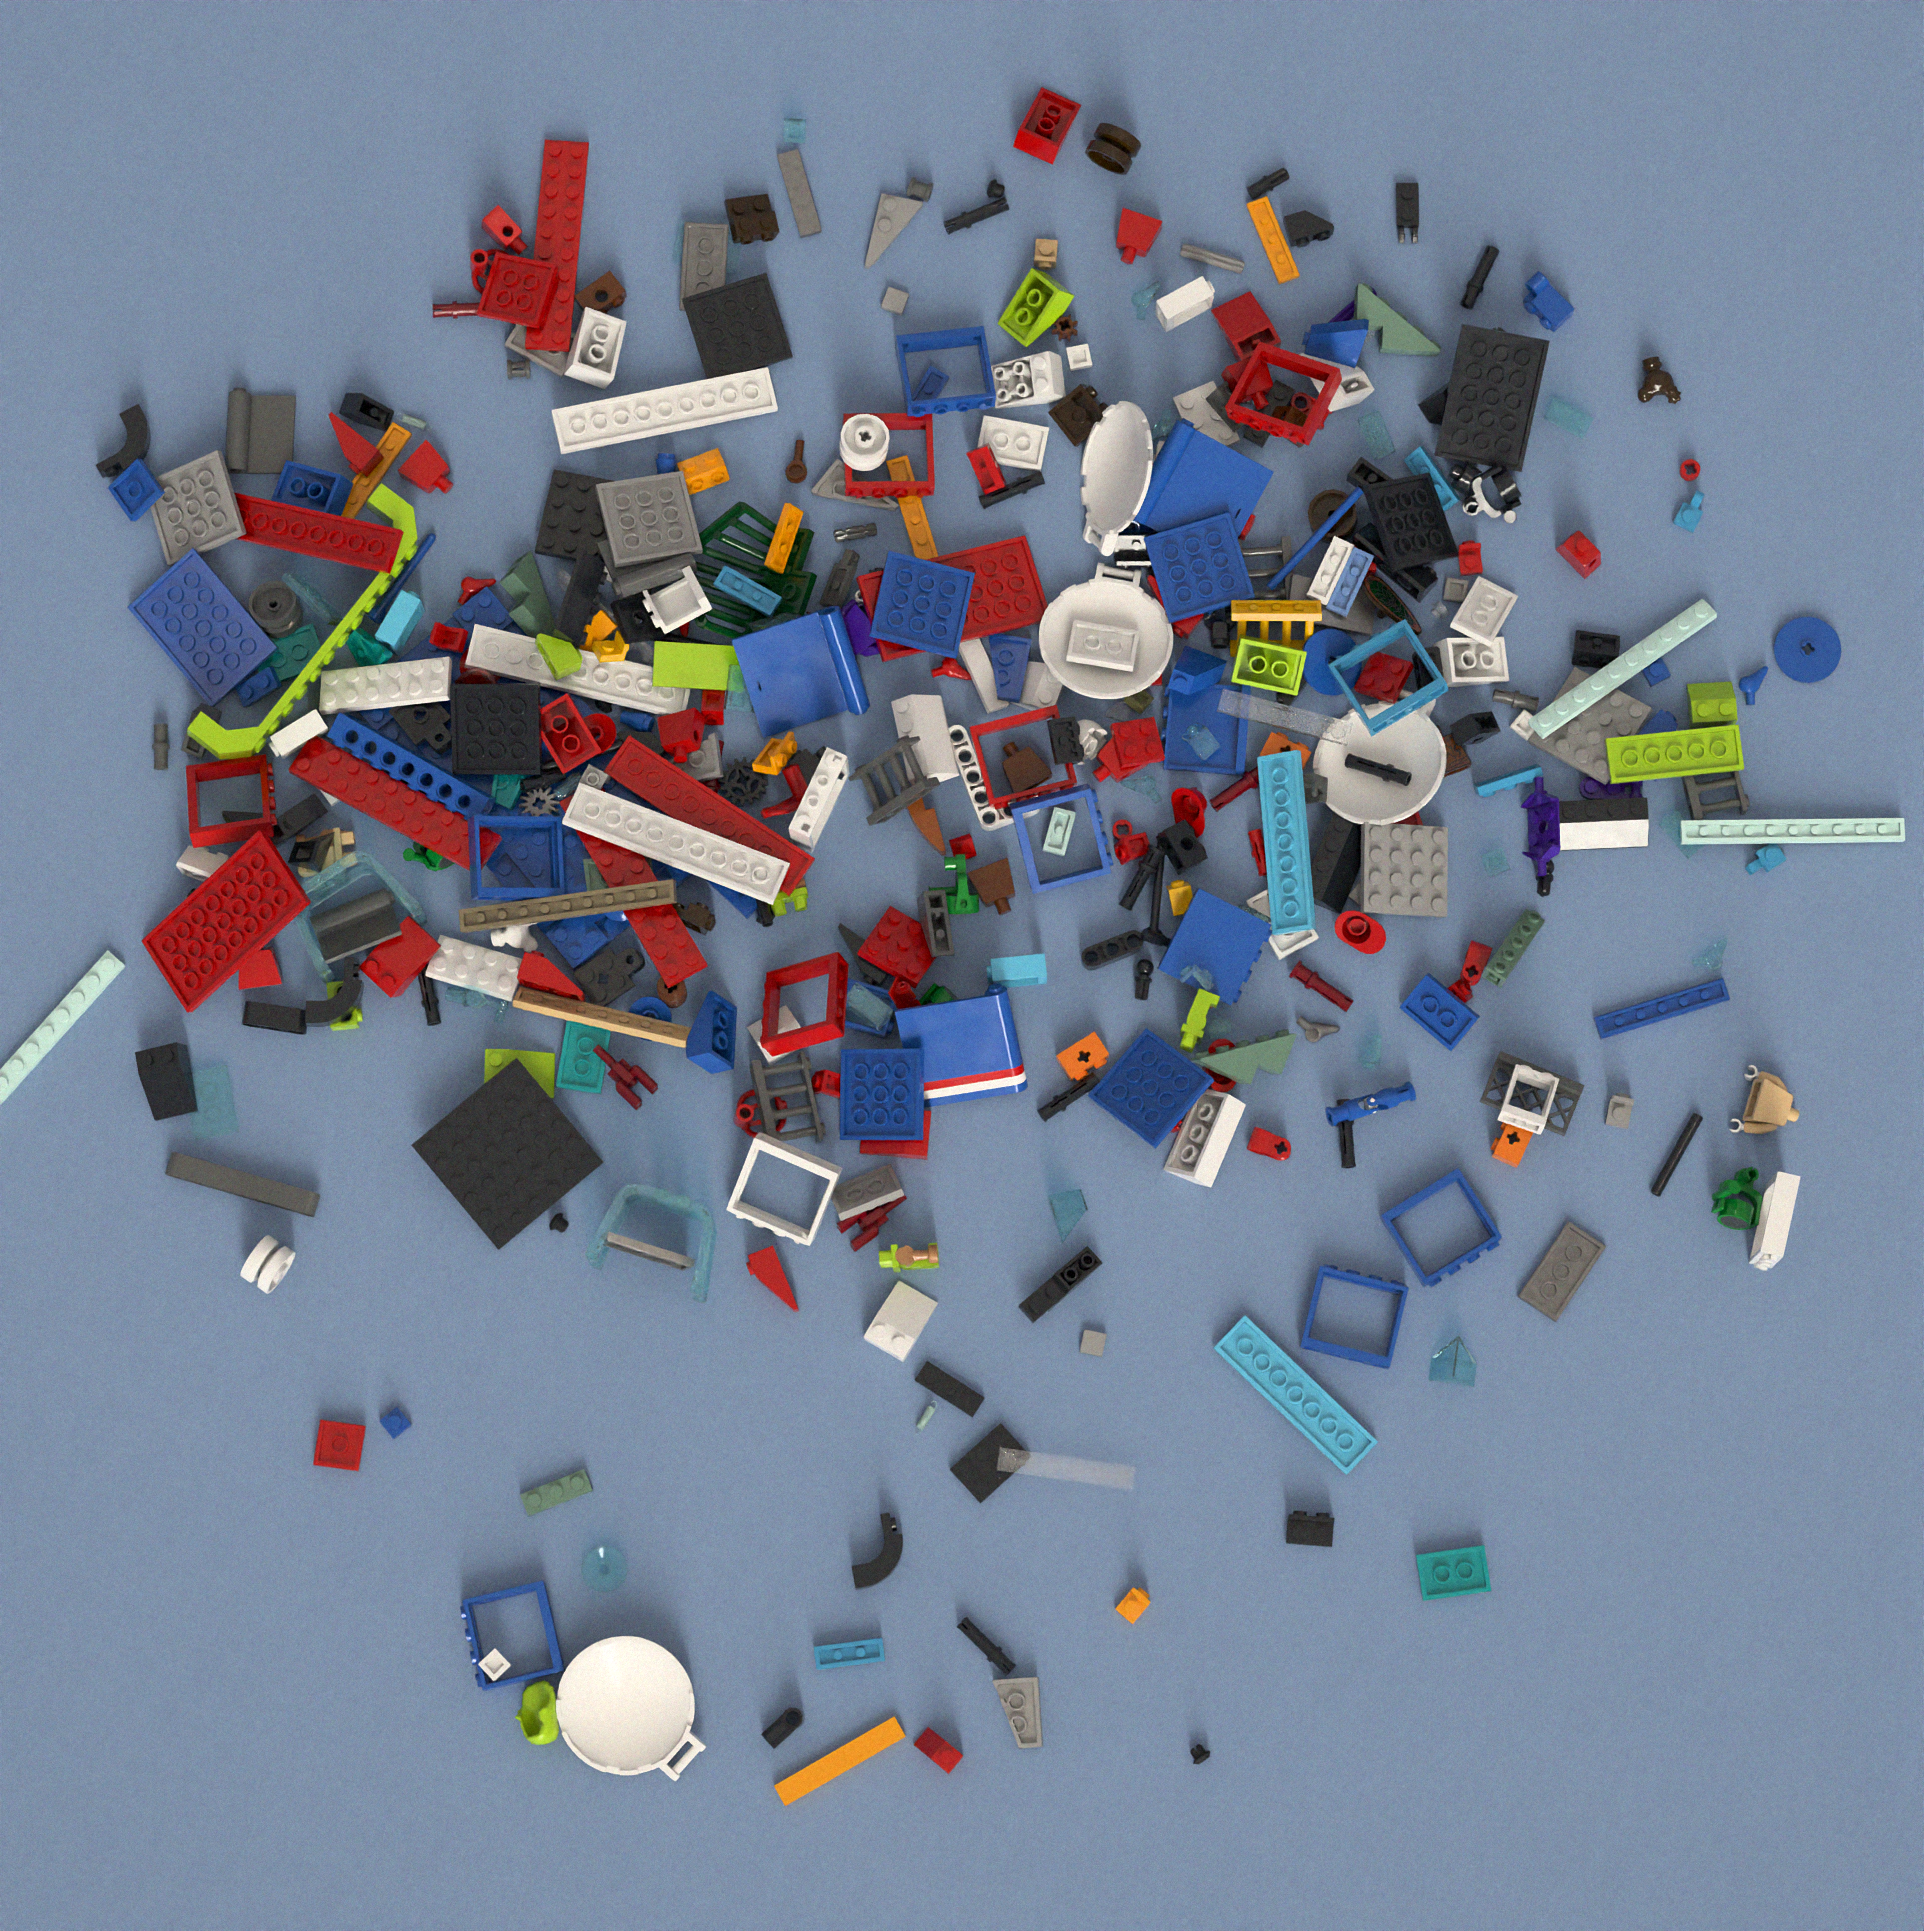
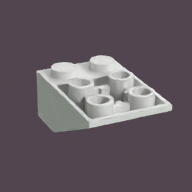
(1029, 381)
(1352, 389)

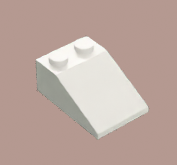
(595, 348)
(1472, 662)
(900, 1321)

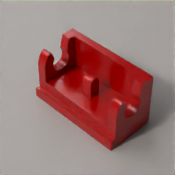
(986, 468)

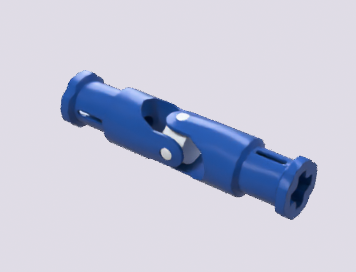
(1382, 1100)

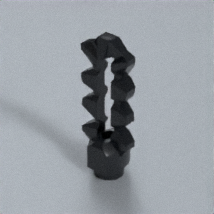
(1220, 629)

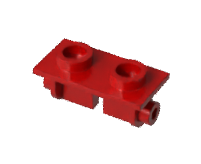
(902, 994)

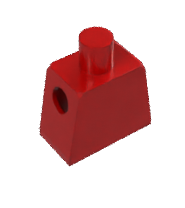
(499, 222)
(1136, 234)
(1259, 386)
(426, 470)
(1580, 553)
(681, 733)
(1110, 765)
(260, 970)

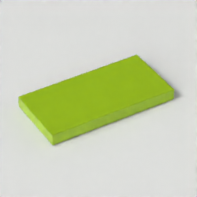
(692, 665)

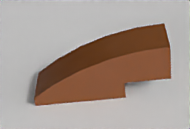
(927, 825)

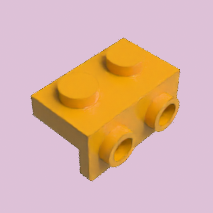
(704, 471)
(775, 755)

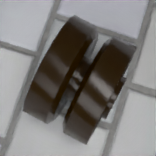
(1113, 148)
(1321, 509)

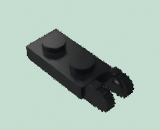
(1407, 210)

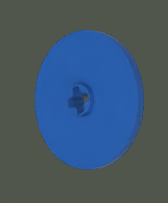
(1822, 641)
(1321, 648)

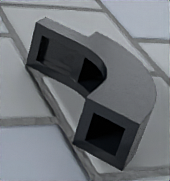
(136, 444)
(341, 1005)
(882, 1567)

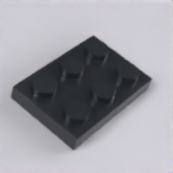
(978, 1466)

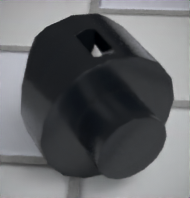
(1463, 476)

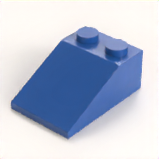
(312, 488)
(713, 1035)

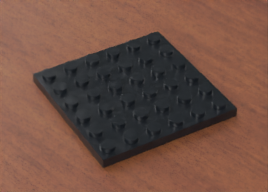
(507, 1153)

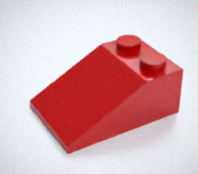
(1046, 125)
(567, 734)
(400, 959)
(541, 975)
(901, 1148)

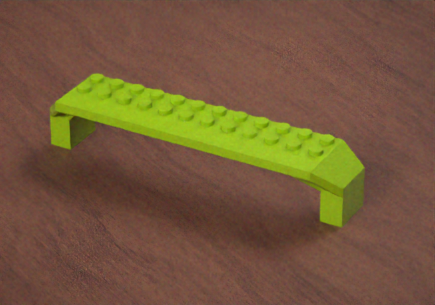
(248, 741)

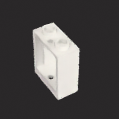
(1184, 303)
(297, 734)
(1522, 1118)

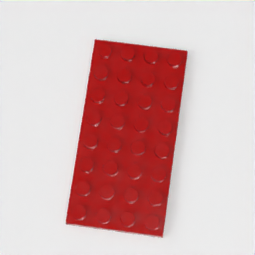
(1002, 596)
(226, 921)

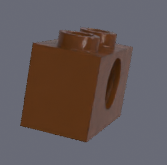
(605, 285)

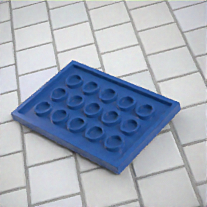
(203, 627)

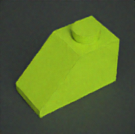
(558, 655)

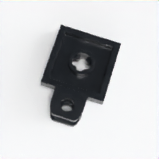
(630, 629)
(429, 729)
(619, 971)

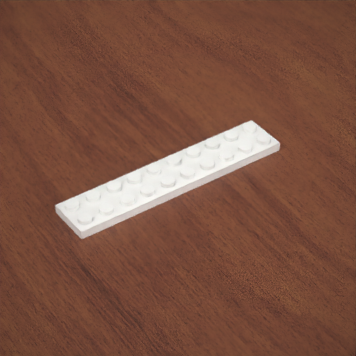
(664, 410)
(612, 682)
(676, 843)

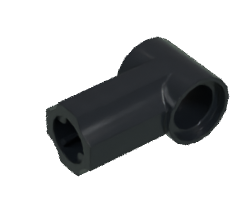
(781, 1728)

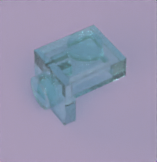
(1201, 740)
(1202, 977)

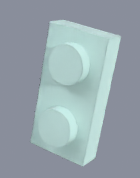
(1059, 831)

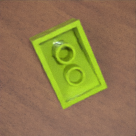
(1035, 307)
(1268, 665)
(538, 1064)

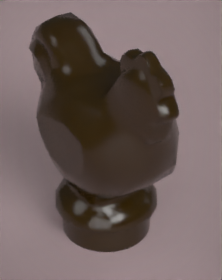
(1657, 382)

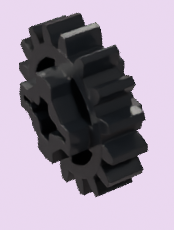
(736, 785)

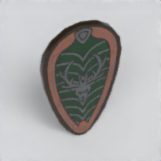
(1388, 602)

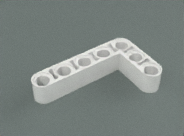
(976, 788)

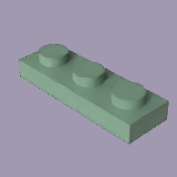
(556, 1492)

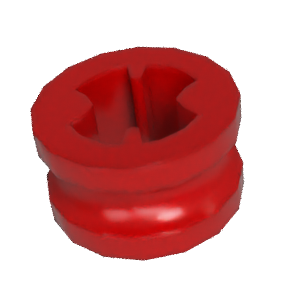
(1696, 469)
(1122, 823)

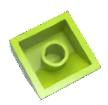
(1711, 704)

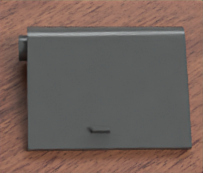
(259, 432)
(644, 576)
(356, 925)

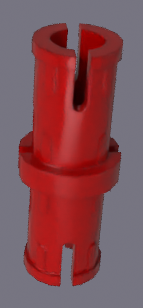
(1258, 852)

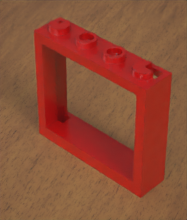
(1293, 362)
(898, 489)
(1005, 724)
(231, 831)
(815, 1033)

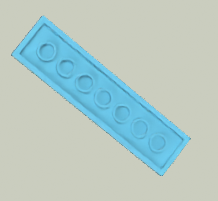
(1286, 842)
(1295, 1395)

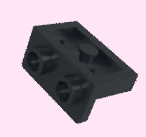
(1595, 649)
(1422, 675)
(1065, 740)
(1310, 1529)

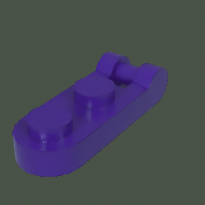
(1594, 790)

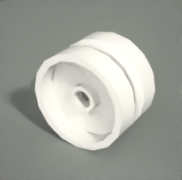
(864, 442)
(267, 1264)

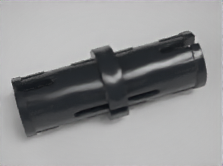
(542, 781)

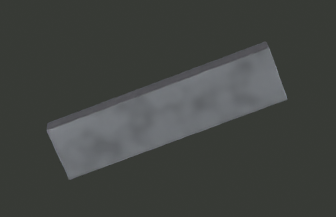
(799, 193)

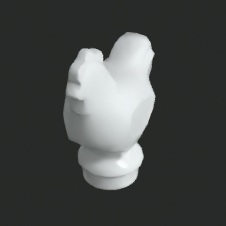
(516, 936)

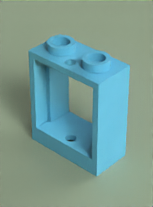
(400, 621)
(1018, 970)

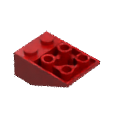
(1245, 325)

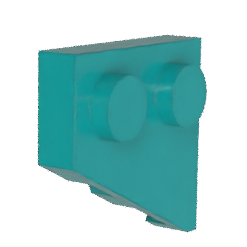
(367, 649)

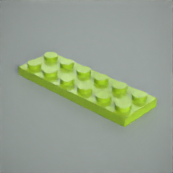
(1674, 754)

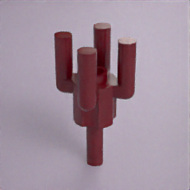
(627, 1077)
(868, 1222)

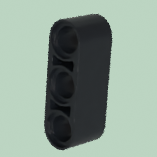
(1104, 958)
(274, 1017)

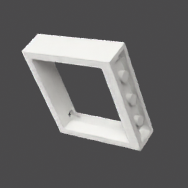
(819, 800)
(795, 1156)
(1774, 1220)

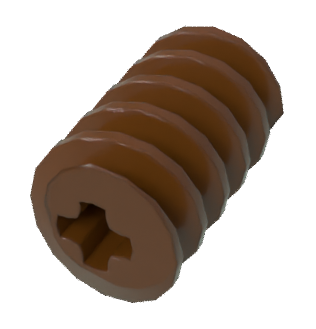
(675, 998)

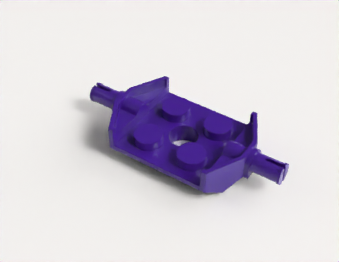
(1542, 810)

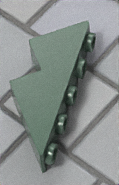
(1395, 333)
(532, 607)
(1513, 948)
(1242, 1061)

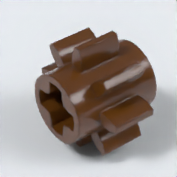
(1068, 331)

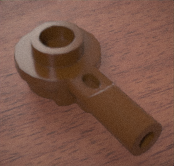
(796, 470)

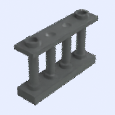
(1281, 550)
(1693, 789)
(908, 795)
(765, 1094)

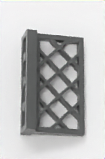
(1565, 1088)

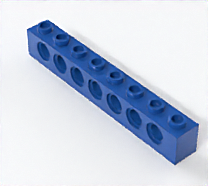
(341, 733)

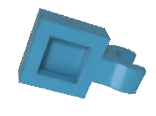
(1690, 514)
(1767, 858)

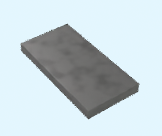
(703, 258)
(1358, 620)
(648, 1252)
(1561, 1271)

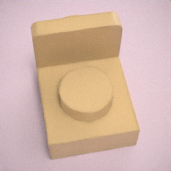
(1045, 254)

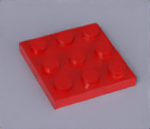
(517, 290)
(898, 947)

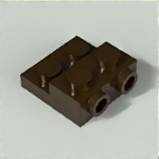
(751, 219)
(1078, 413)
(696, 917)

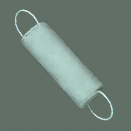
(414, 421)
(926, 1416)

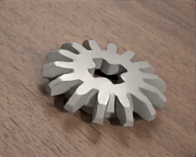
(543, 795)

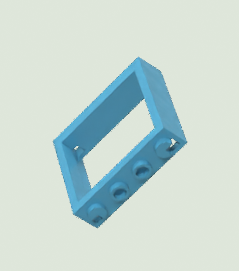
(1403, 707)

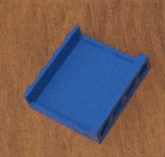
(1227, 730)
(1218, 940)

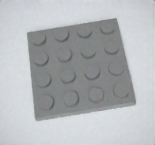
(196, 508)
(648, 518)
(1582, 738)
(1404, 869)

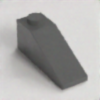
(936, 922)

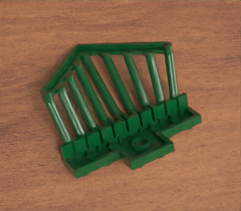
(793, 585)

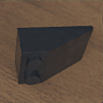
(167, 1080)

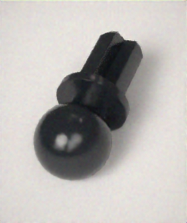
(1544, 882)
(1144, 969)

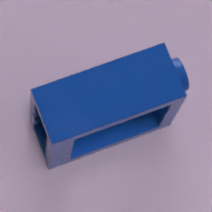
(879, 992)

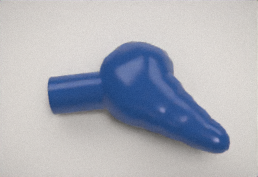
(1751, 684)

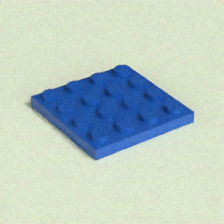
(1199, 567)
(922, 604)
(1150, 1088)
(882, 1094)

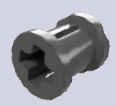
(920, 189)
(526, 372)

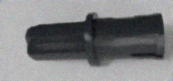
(1268, 183)

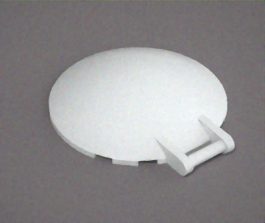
(1115, 473)
(1110, 604)
(1408, 744)
(628, 1707)

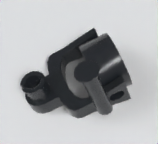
(1505, 486)

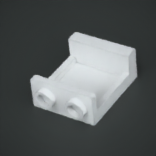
(677, 602)

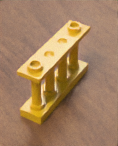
(1275, 611)

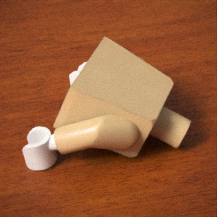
(1767, 1104)

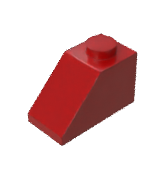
(938, 1750)

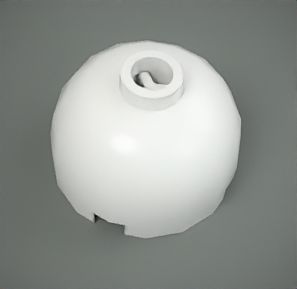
(1091, 738)

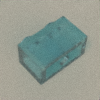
(868, 1006)

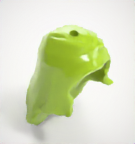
(539, 1713)

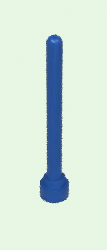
(378, 613)

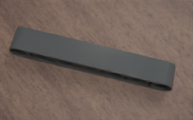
(242, 1184)

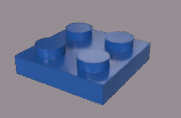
(136, 490)

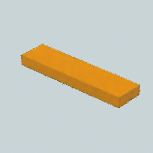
(1272, 240)

